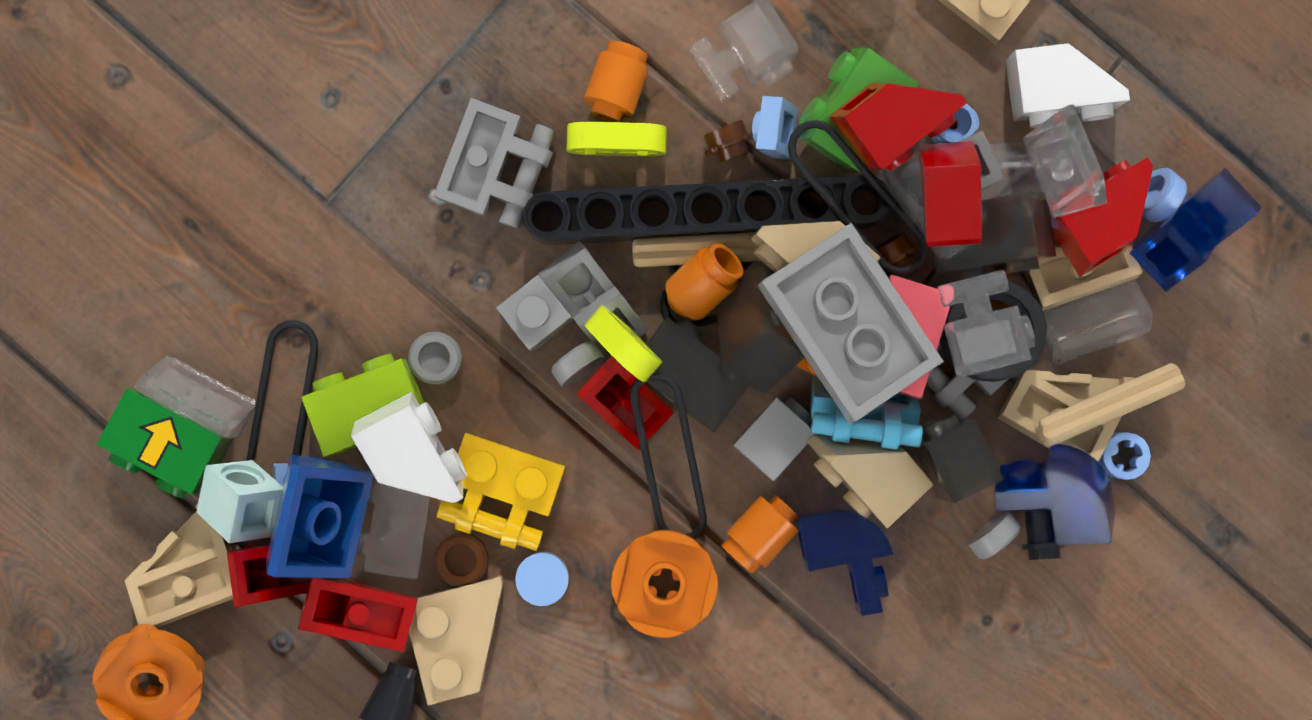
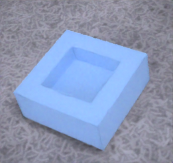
(774, 126)

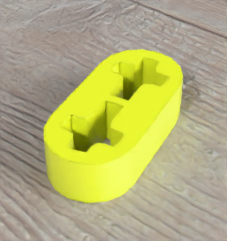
(616, 139)
(623, 343)

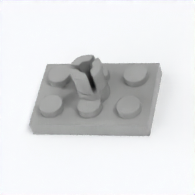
(850, 323)

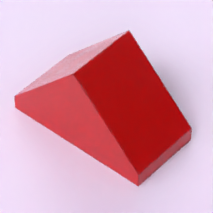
(951, 193)
(610, 398)
(252, 583)

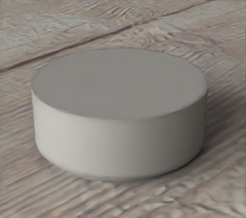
(435, 358)
(577, 363)
(994, 535)

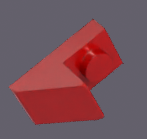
(357, 612)

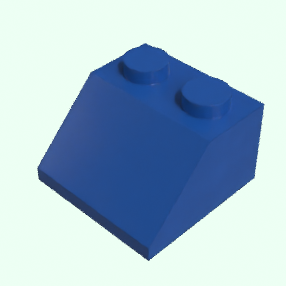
(318, 519)

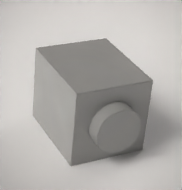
(535, 314)
(775, 436)

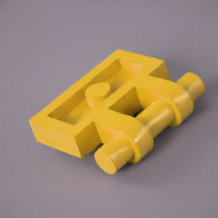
(507, 476)

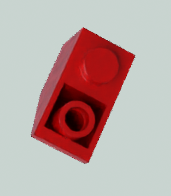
(891, 118)
(1107, 229)

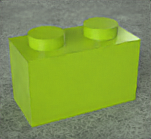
(342, 402)

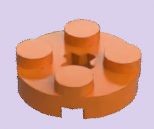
(680, 608)
(154, 652)

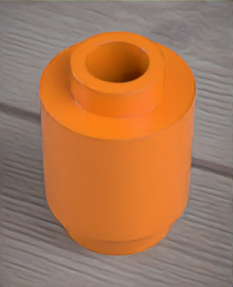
(616, 82)
(703, 281)
(761, 533)

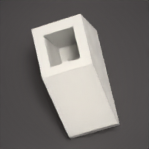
(1056, 76)
(405, 451)

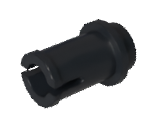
(1040, 535)

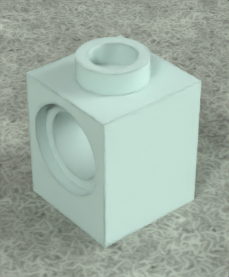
(239, 500)

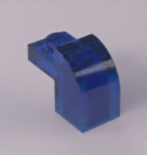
(1192, 232)
(1070, 486)
(842, 538)

